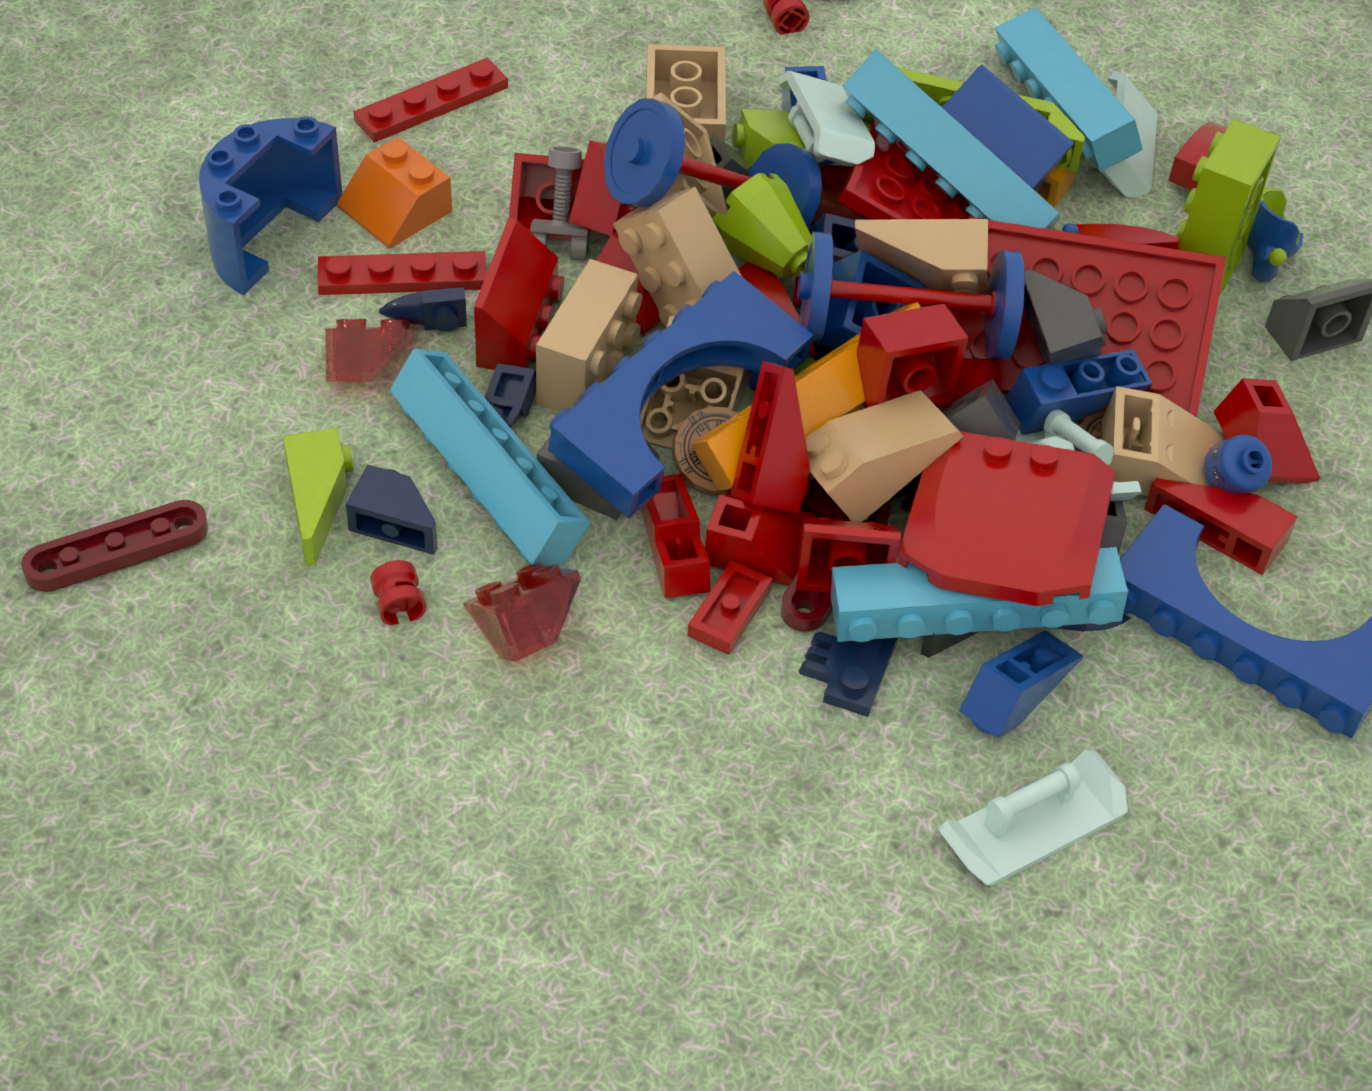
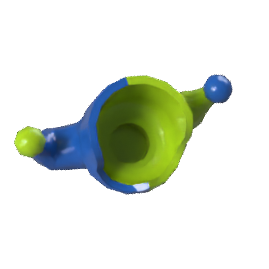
(1272, 236)

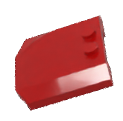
(1009, 520)

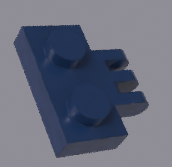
(850, 669)

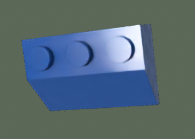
(1008, 127)

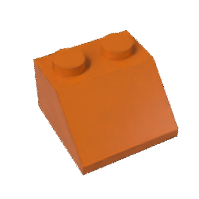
(396, 193)

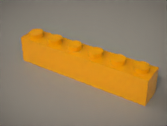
(824, 392)

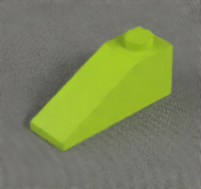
(762, 130)
(317, 483)

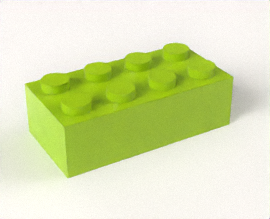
(1228, 193)

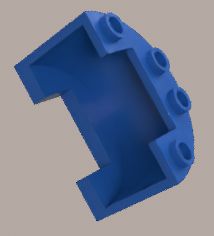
(257, 176)

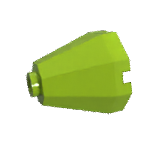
(765, 226)

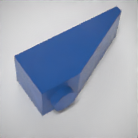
(1017, 682)

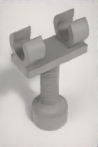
(564, 161)

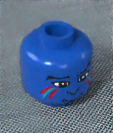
(1238, 464)

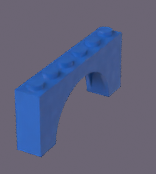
(725, 328)
(1167, 591)

